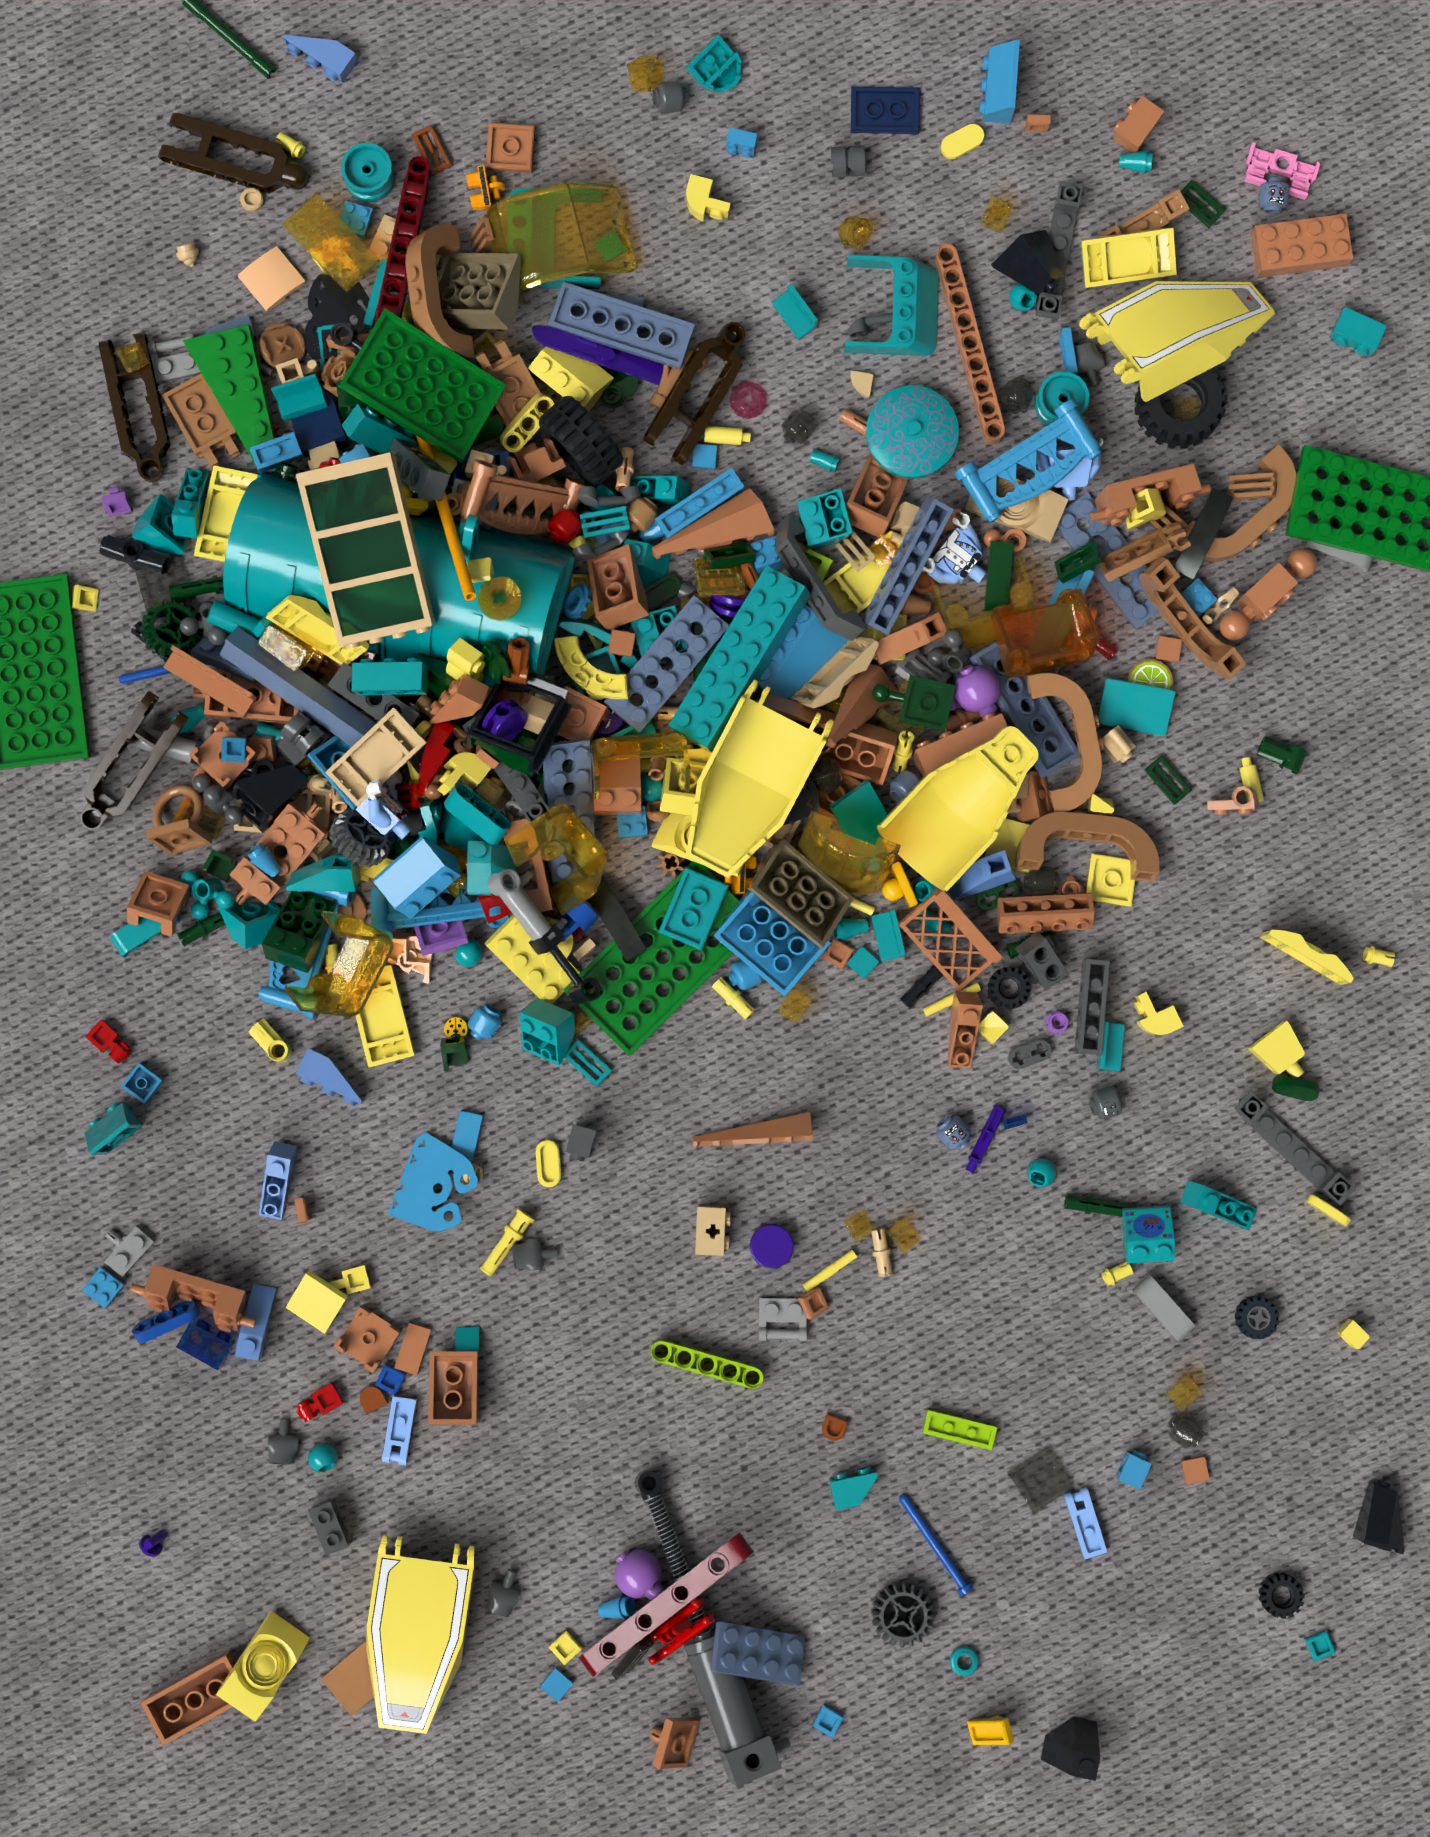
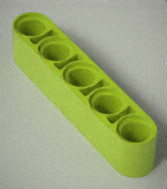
(716, 1371)

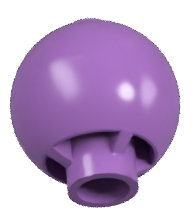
(977, 689)
(639, 1574)

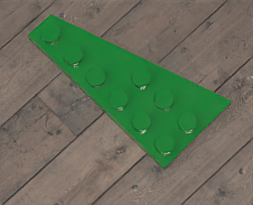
(235, 377)

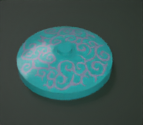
(912, 432)

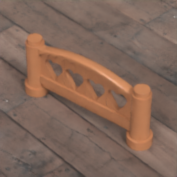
(486, 484)

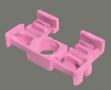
(1301, 171)

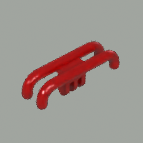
(679, 1629)

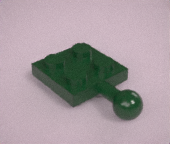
(924, 703)

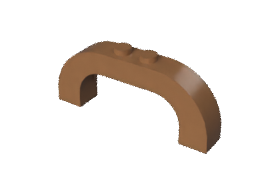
(424, 289)
(1266, 519)
(1159, 587)
(1089, 745)
(1094, 828)

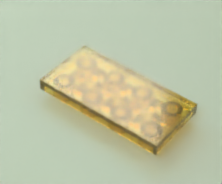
(331, 242)

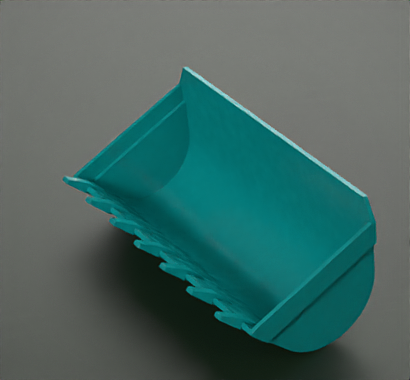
(275, 557)

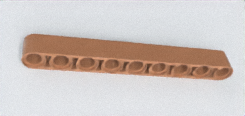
(970, 333)

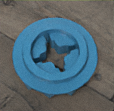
(577, 601)

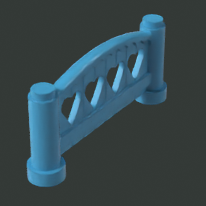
(1068, 428)
(387, 918)
(274, 992)

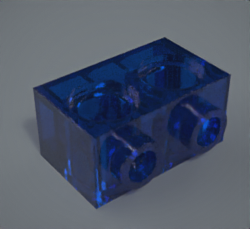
(203, 1350)

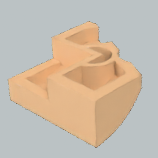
(406, 956)

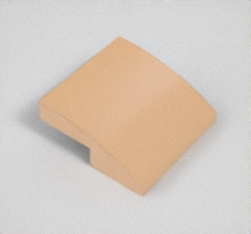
(271, 278)

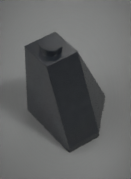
(1031, 262)
(269, 793)
(1380, 1518)
(1073, 1748)

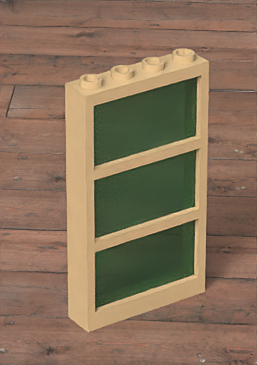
(366, 550)

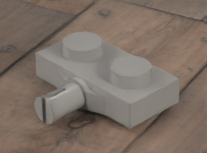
(127, 1249)

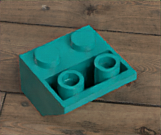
(825, 519)
(650, 627)
(546, 1030)

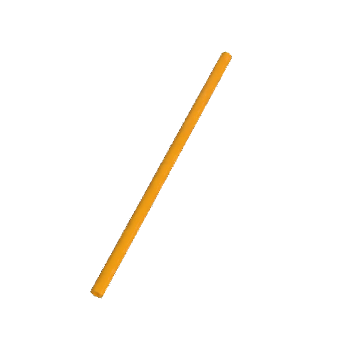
(452, 536)

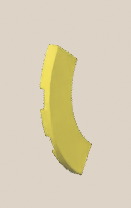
(585, 675)

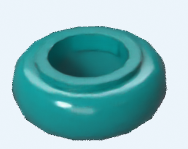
(964, 1650)

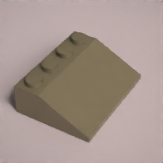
(480, 290)
(800, 892)

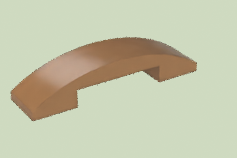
(1156, 217)

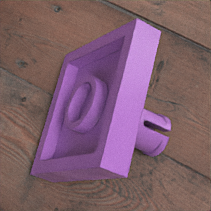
(440, 936)

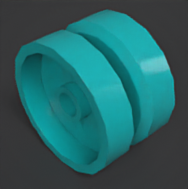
(368, 186)
(1063, 386)

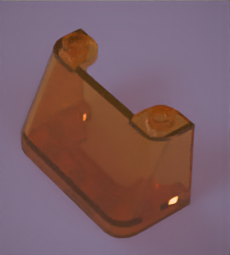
(1045, 635)

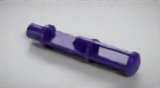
(985, 1138)

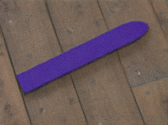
(598, 353)

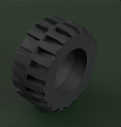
(1185, 432)
(581, 440)

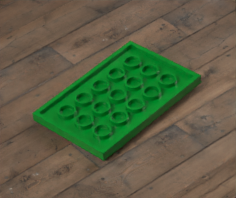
(422, 385)

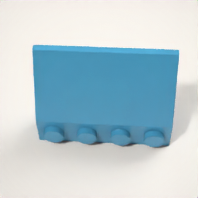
(800, 655)
(768, 942)

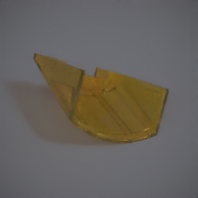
(845, 859)

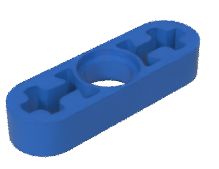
(166, 1321)

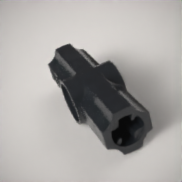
(135, 554)

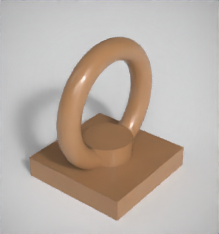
(178, 835)

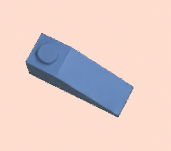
(260, 1306)

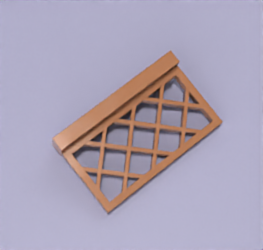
(968, 929)

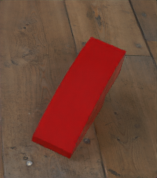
(434, 754)

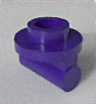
(151, 1544)

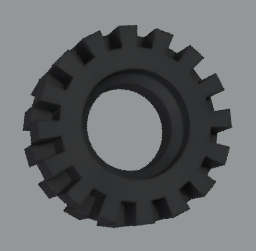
(1023, 988)
(1291, 1605)

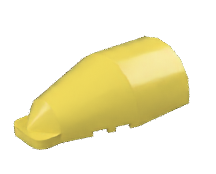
(959, 807)

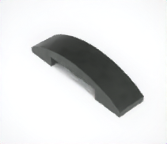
(1203, 533)
(617, 921)

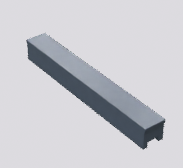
(296, 688)

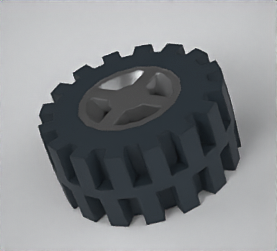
(1265, 1319)

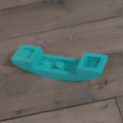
(598, 630)

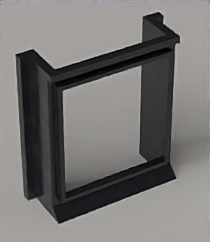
(548, 733)

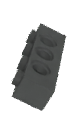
(419, 471)
(342, 684)
(1092, 1007)

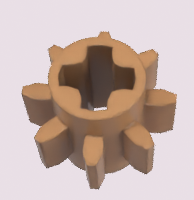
(672, 869)

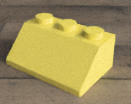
(571, 376)
(673, 793)

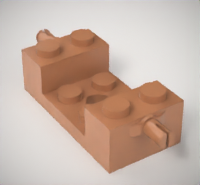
(1176, 485)
(268, 706)
(299, 834)
(542, 895)
(227, 1302)

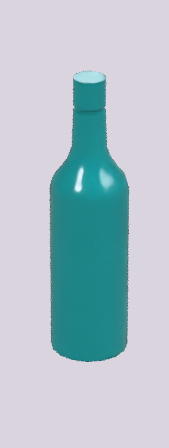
(229, 618)

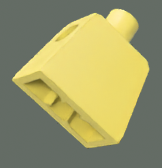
(1280, 1050)

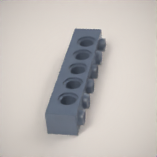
(907, 565)

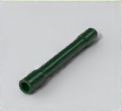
(254, 58)

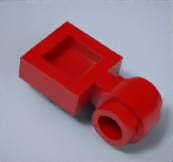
(104, 1037)
(324, 1400)

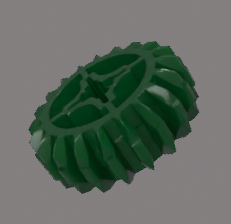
(155, 635)

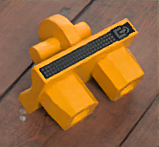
(479, 179)
(741, 884)

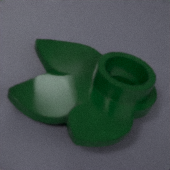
(621, 386)
(288, 471)
(495, 661)

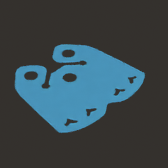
(419, 1178)

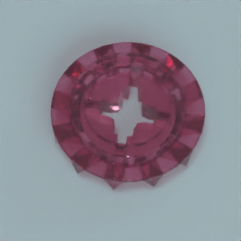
(755, 408)

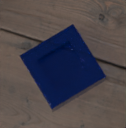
(1013, 1121)

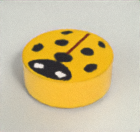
(455, 1027)

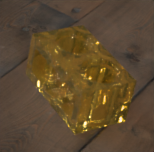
(286, 647)

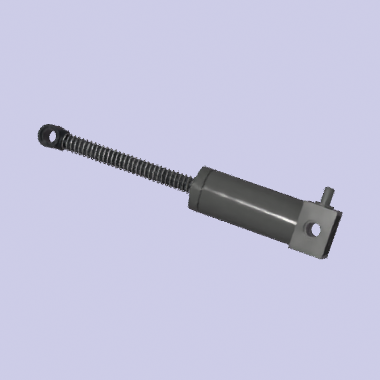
(723, 1694)

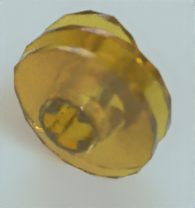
(499, 586)

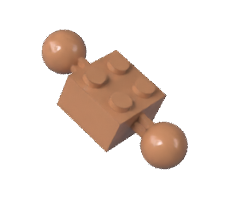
(1269, 590)

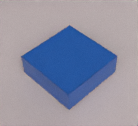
(390, 1379)

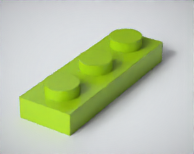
(959, 1429)

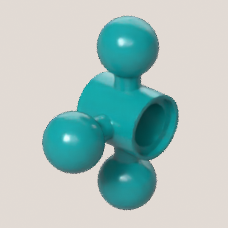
(206, 890)

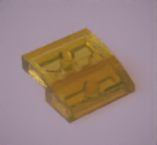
(717, 581)

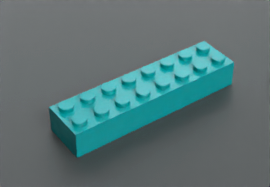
(740, 657)

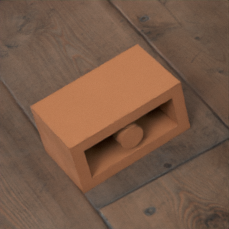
(1138, 124)

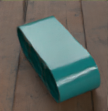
(477, 814)
(136, 936)

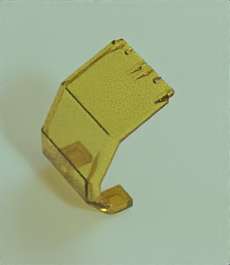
(563, 232)

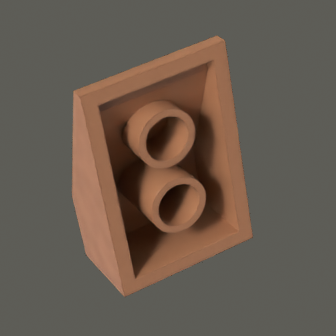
(874, 498)
(617, 588)
(619, 788)
(453, 1388)

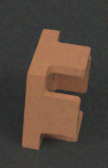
(535, 462)

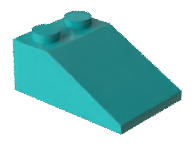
(112, 1129)

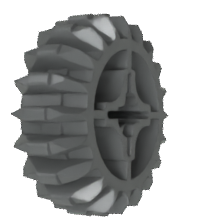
(359, 839)
(911, 1607)

